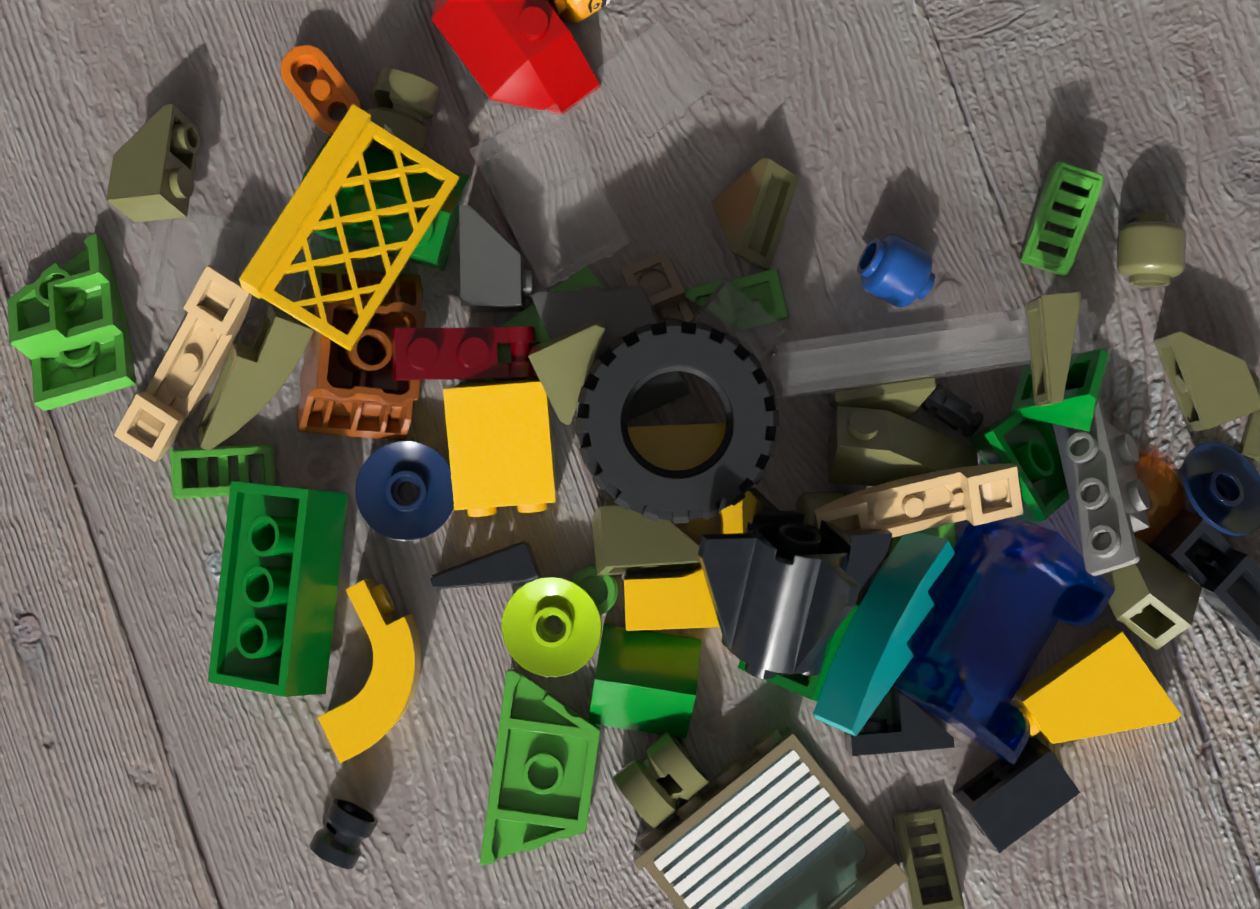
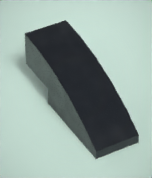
(1226, 576)

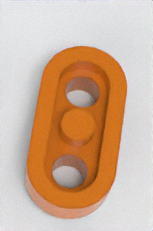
(324, 92)

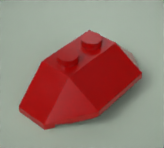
(517, 51)

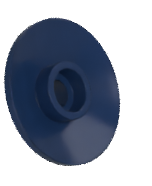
(380, 486)
(1223, 488)

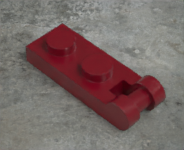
(461, 353)

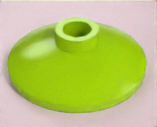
(534, 644)

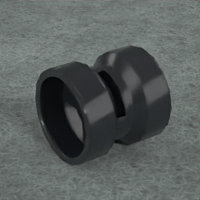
(343, 834)

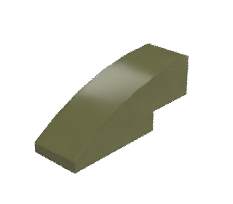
(253, 376)

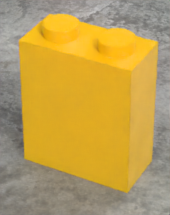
(500, 446)

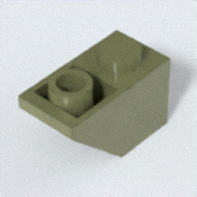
(156, 168)
(1153, 597)

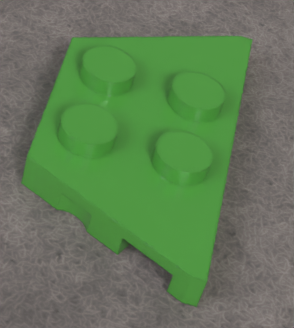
(538, 771)

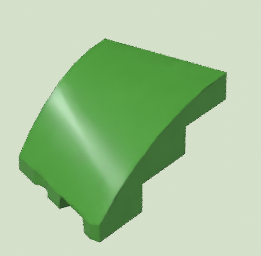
(73, 330)

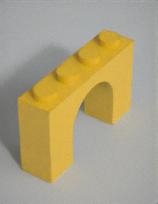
(685, 598)

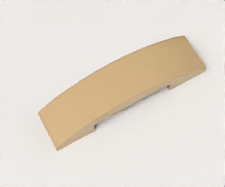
(189, 365)
(930, 500)

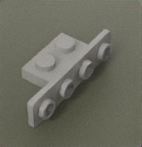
(1104, 492)

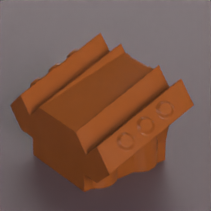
(356, 389)

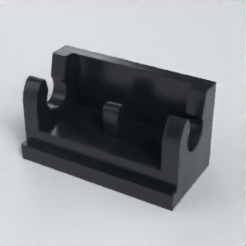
(1016, 797)

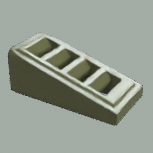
(1051, 338)
(950, 878)

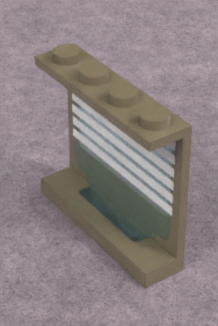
(769, 840)

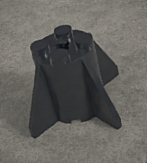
(785, 585)

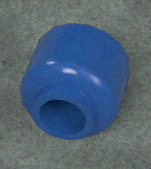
(896, 270)

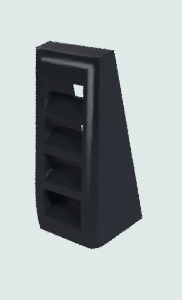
(502, 566)

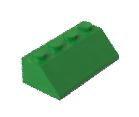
(278, 589)

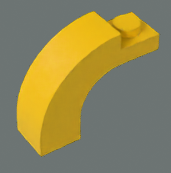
(393, 676)

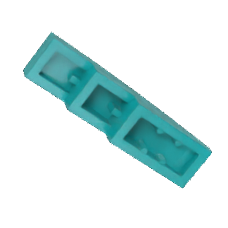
(876, 639)

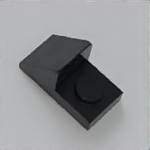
(909, 732)

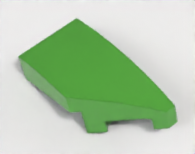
(763, 285)

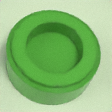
(601, 588)

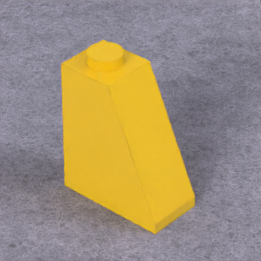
(1095, 693)

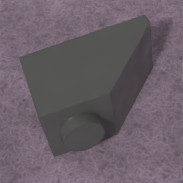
(490, 268)

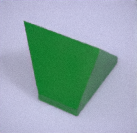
(1080, 395)

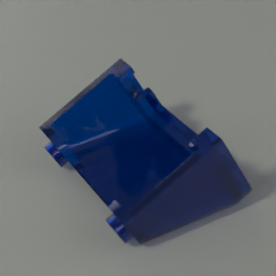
(991, 623)

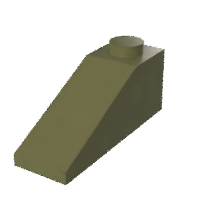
(883, 447)

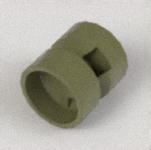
(402, 106)
(645, 790)

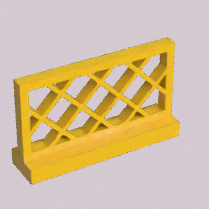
(310, 204)

